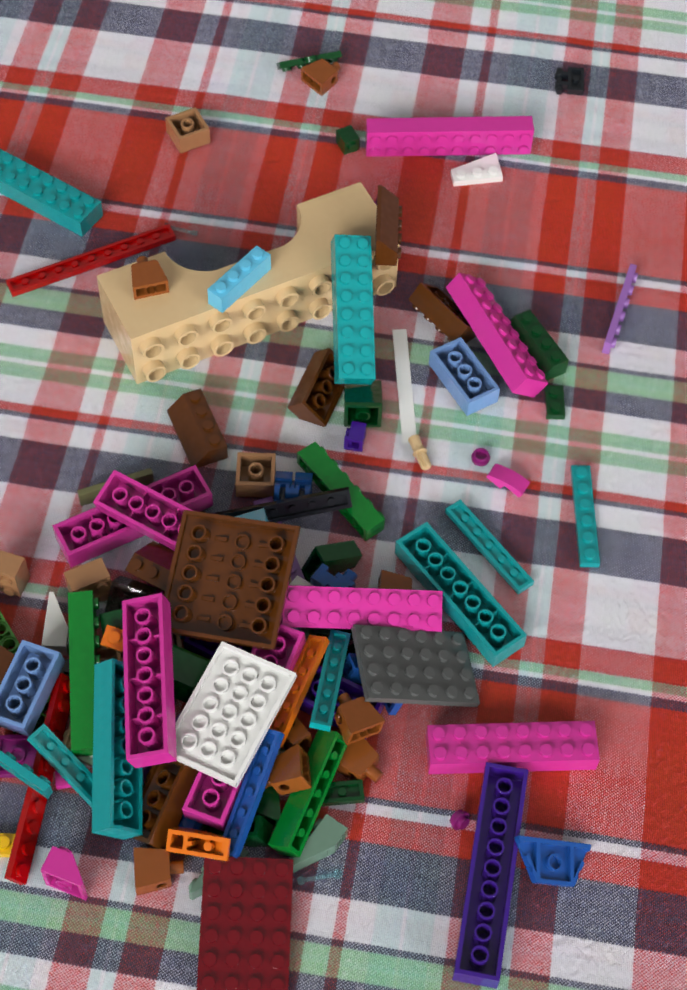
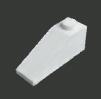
(55, 628)

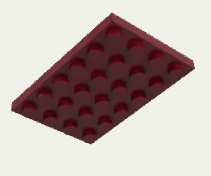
(245, 924)

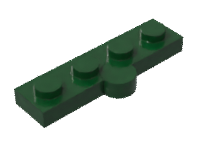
(301, 62)

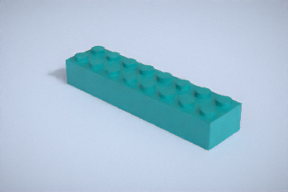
(48, 195)
(352, 310)
(463, 594)
(115, 783)

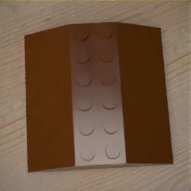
(230, 579)

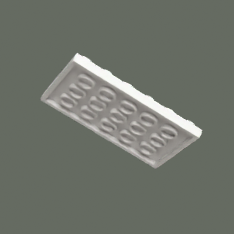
(230, 713)

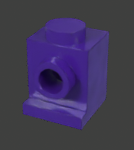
(355, 436)

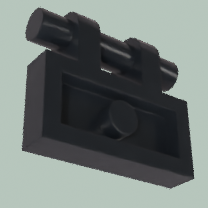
(574, 83)

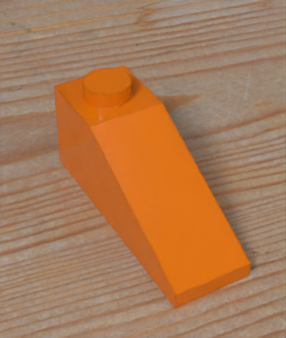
(198, 843)

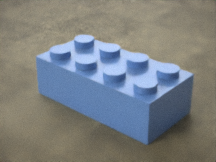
(464, 376)
(28, 686)

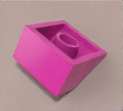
(62, 872)

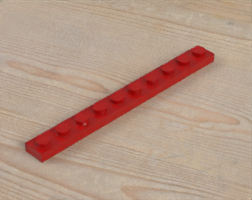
(90, 260)
(34, 802)

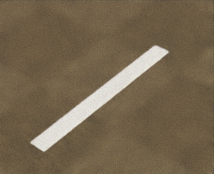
(404, 384)

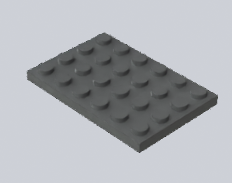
(414, 666)

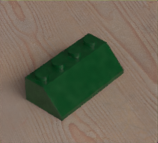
(540, 344)
(187, 671)

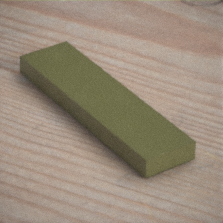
(88, 494)

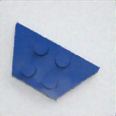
(552, 860)

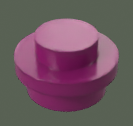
(480, 457)
(460, 820)

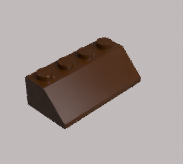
(387, 228)
(442, 312)
(316, 392)
(197, 429)
(152, 565)
(163, 801)

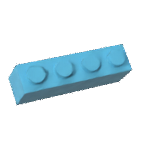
(239, 279)

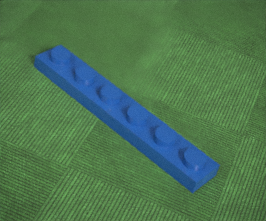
(252, 791)

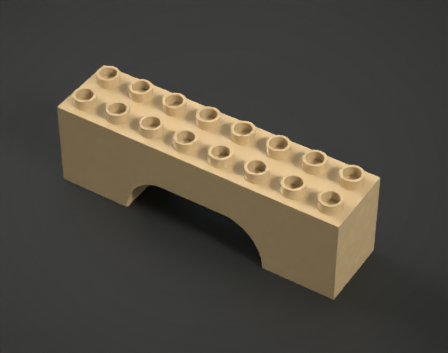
(183, 329)

